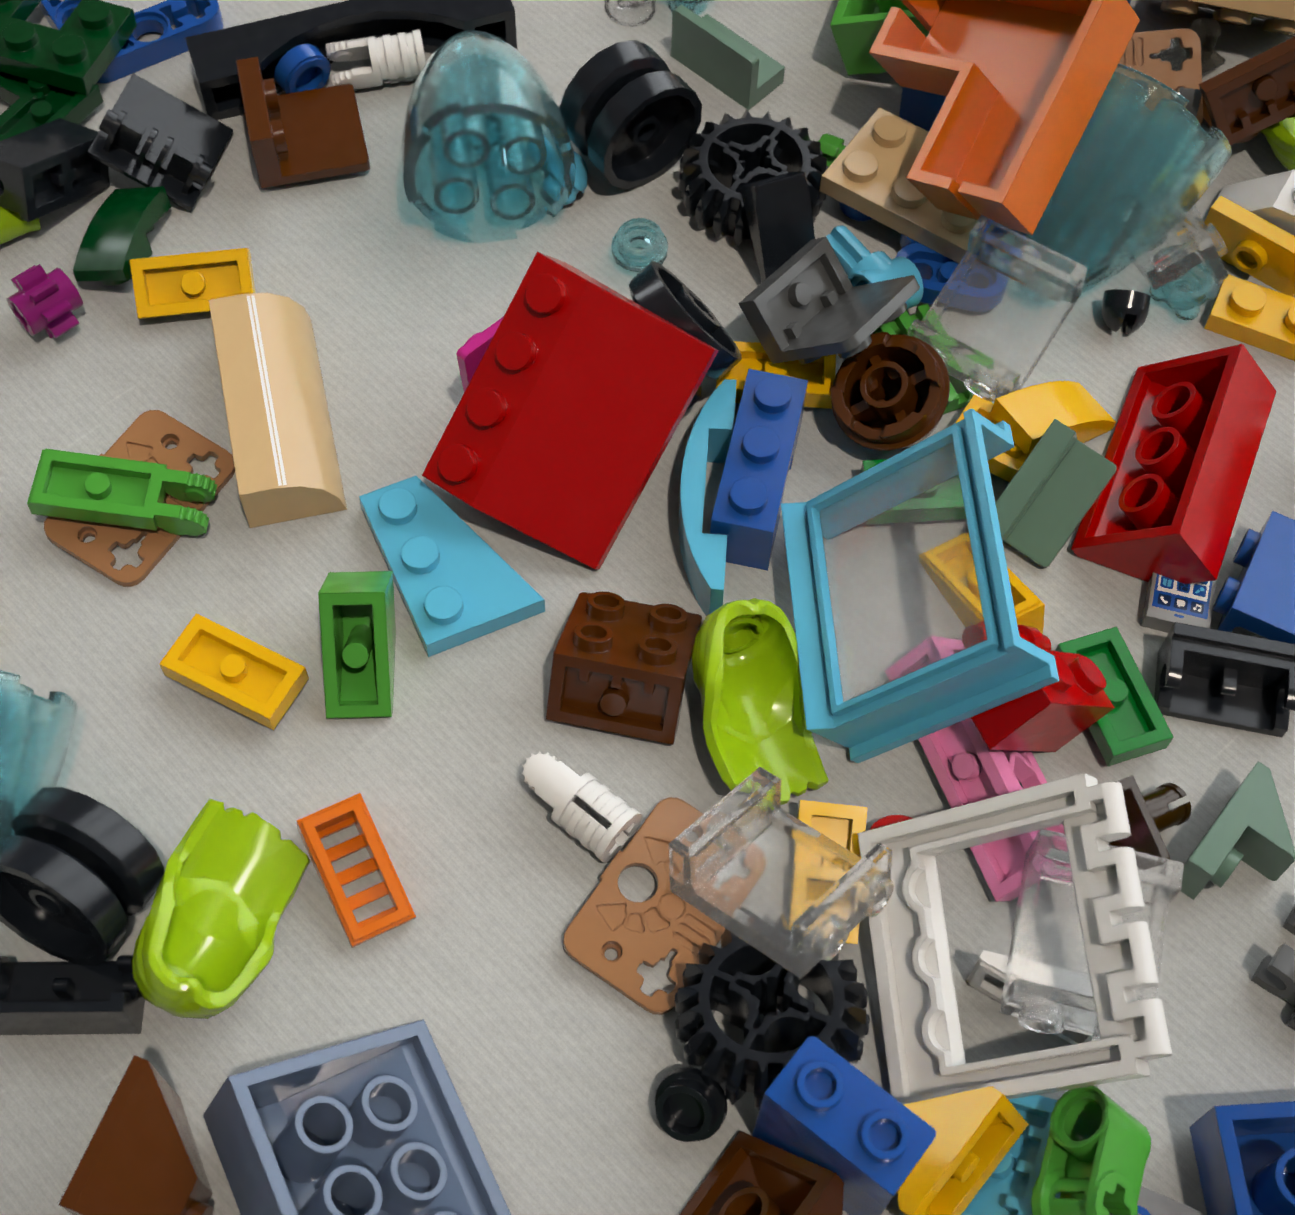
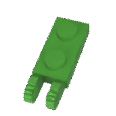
(118, 492)

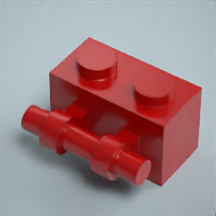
(1052, 714)

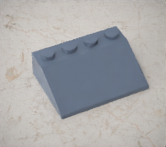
(353, 1133)

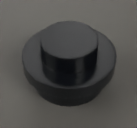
(689, 1107)

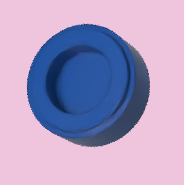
(302, 69)

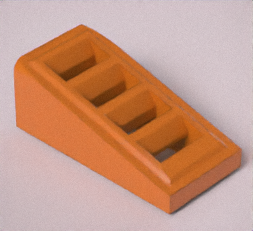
(332, 820)

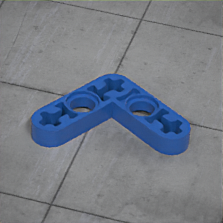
(157, 18)

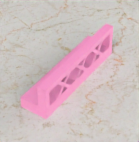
(975, 773)

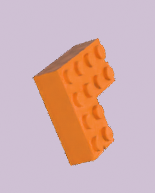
(1016, 92)

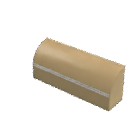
(276, 409)

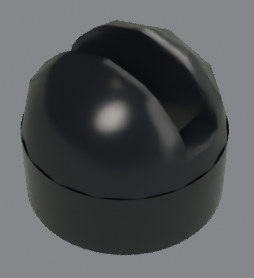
(1125, 307)

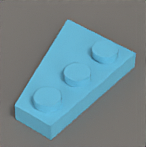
(443, 569)

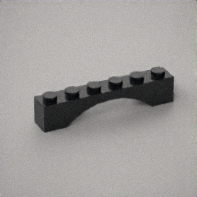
(216, 52)

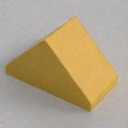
(970, 1142)

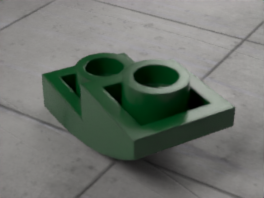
(119, 234)

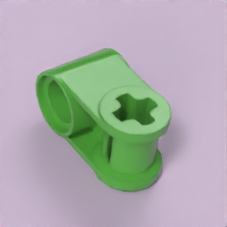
(1091, 1157)

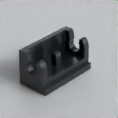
(49, 169)
(1226, 679)
(69, 998)

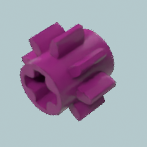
(45, 301)

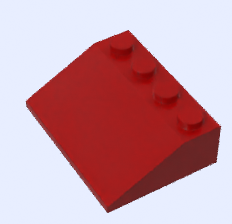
(569, 411)

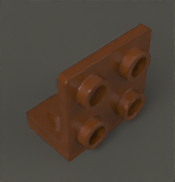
(1252, 94)
(301, 132)
(622, 666)

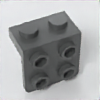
(816, 312)

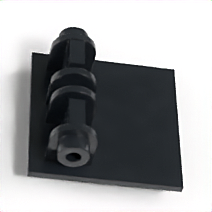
(160, 141)

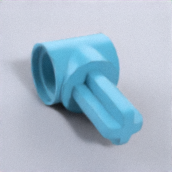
(870, 267)

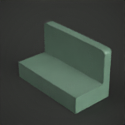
(723, 58)
(1051, 494)

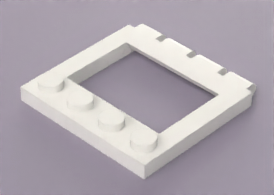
(915, 959)

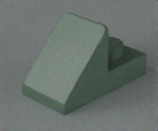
(1246, 830)

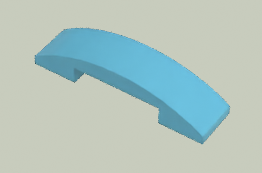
(703, 552)

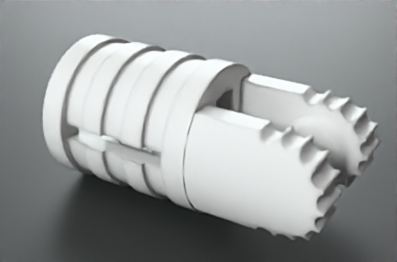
(391, 57)
(571, 794)

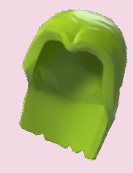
(754, 697)
(216, 912)

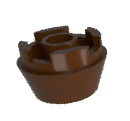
(891, 392)

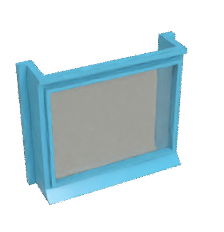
(908, 596)

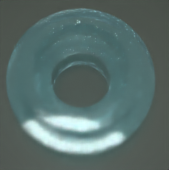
(638, 244)

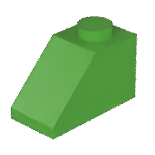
(358, 643)

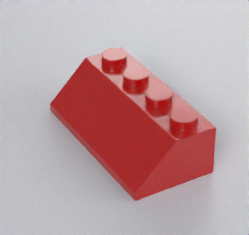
(1180, 467)

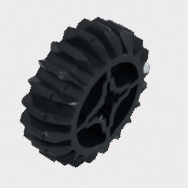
(739, 155)
(748, 984)

